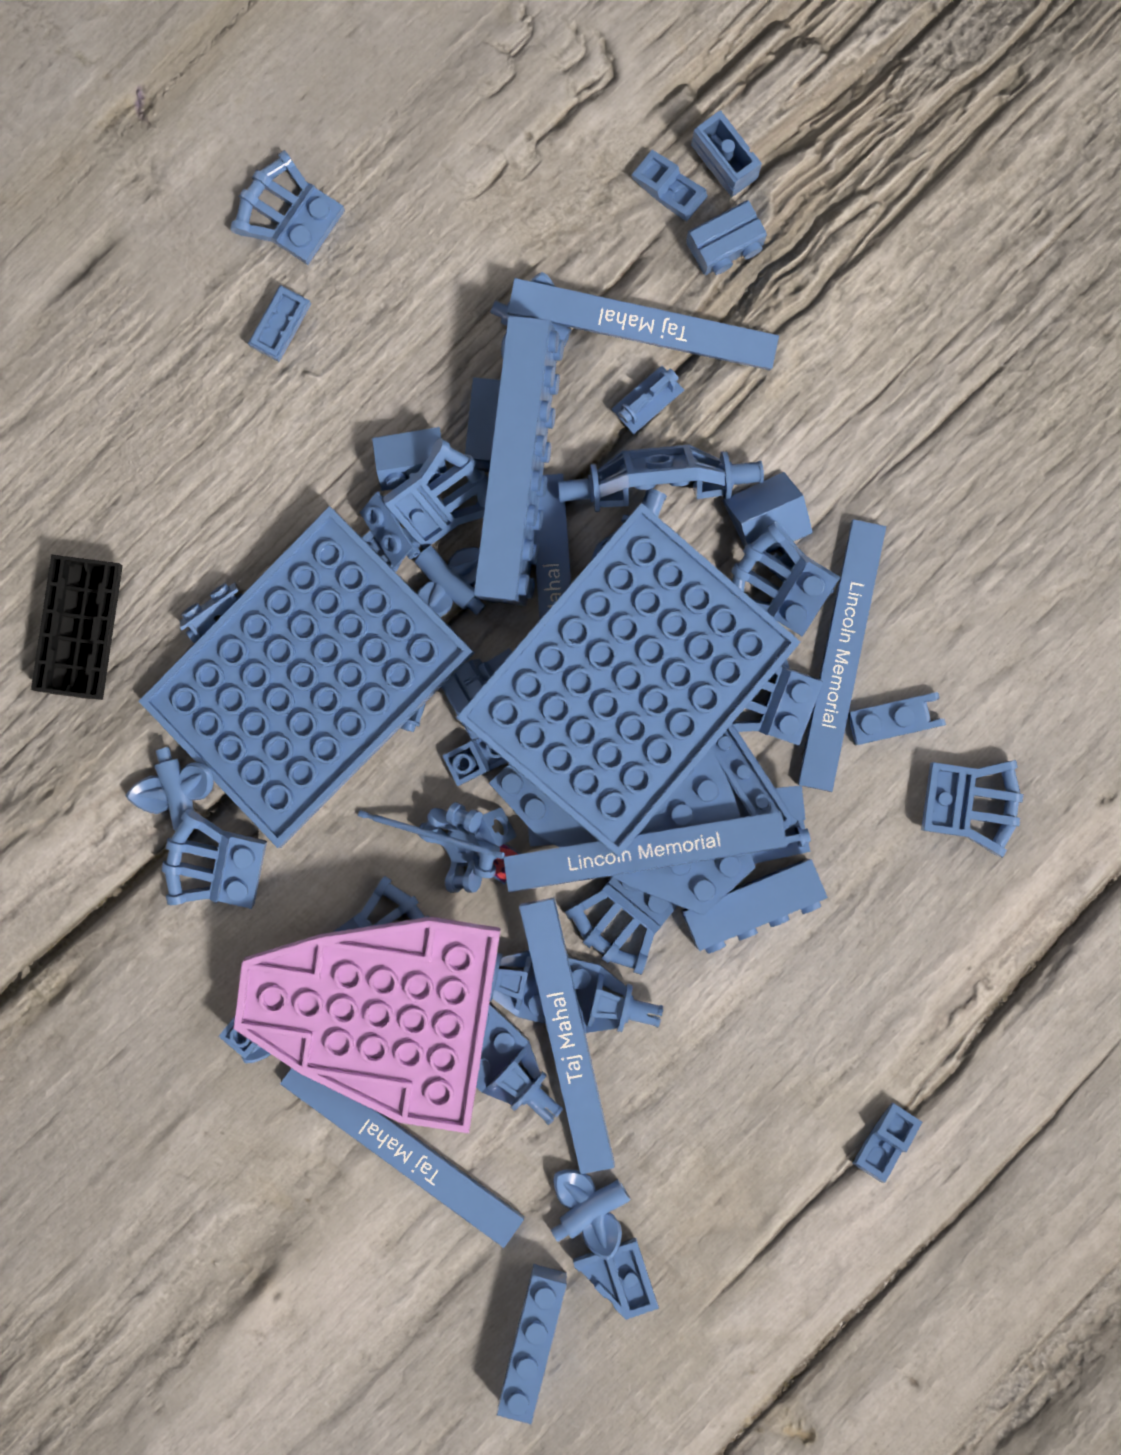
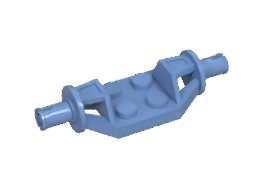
(657, 466)
(599, 1009)
(501, 1074)

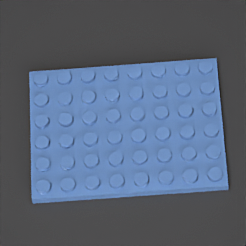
(306, 677)
(629, 680)

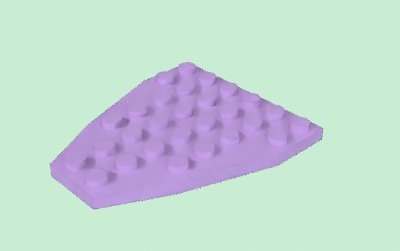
(379, 1014)

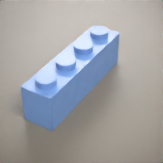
(755, 904)
(532, 1344)

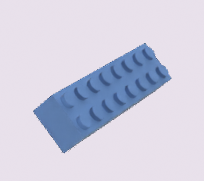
(518, 461)

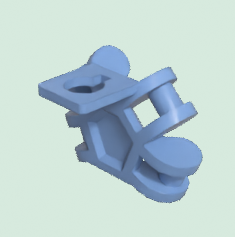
(473, 828)

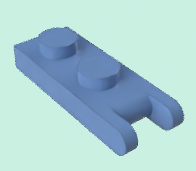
(893, 719)

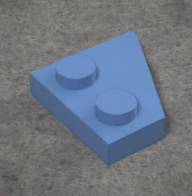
(621, 1279)

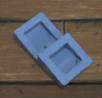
(668, 186)
(886, 1142)

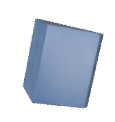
(769, 502)

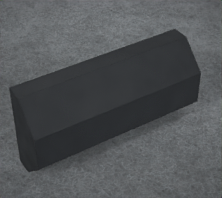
(76, 627)

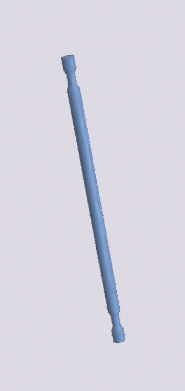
(454, 841)

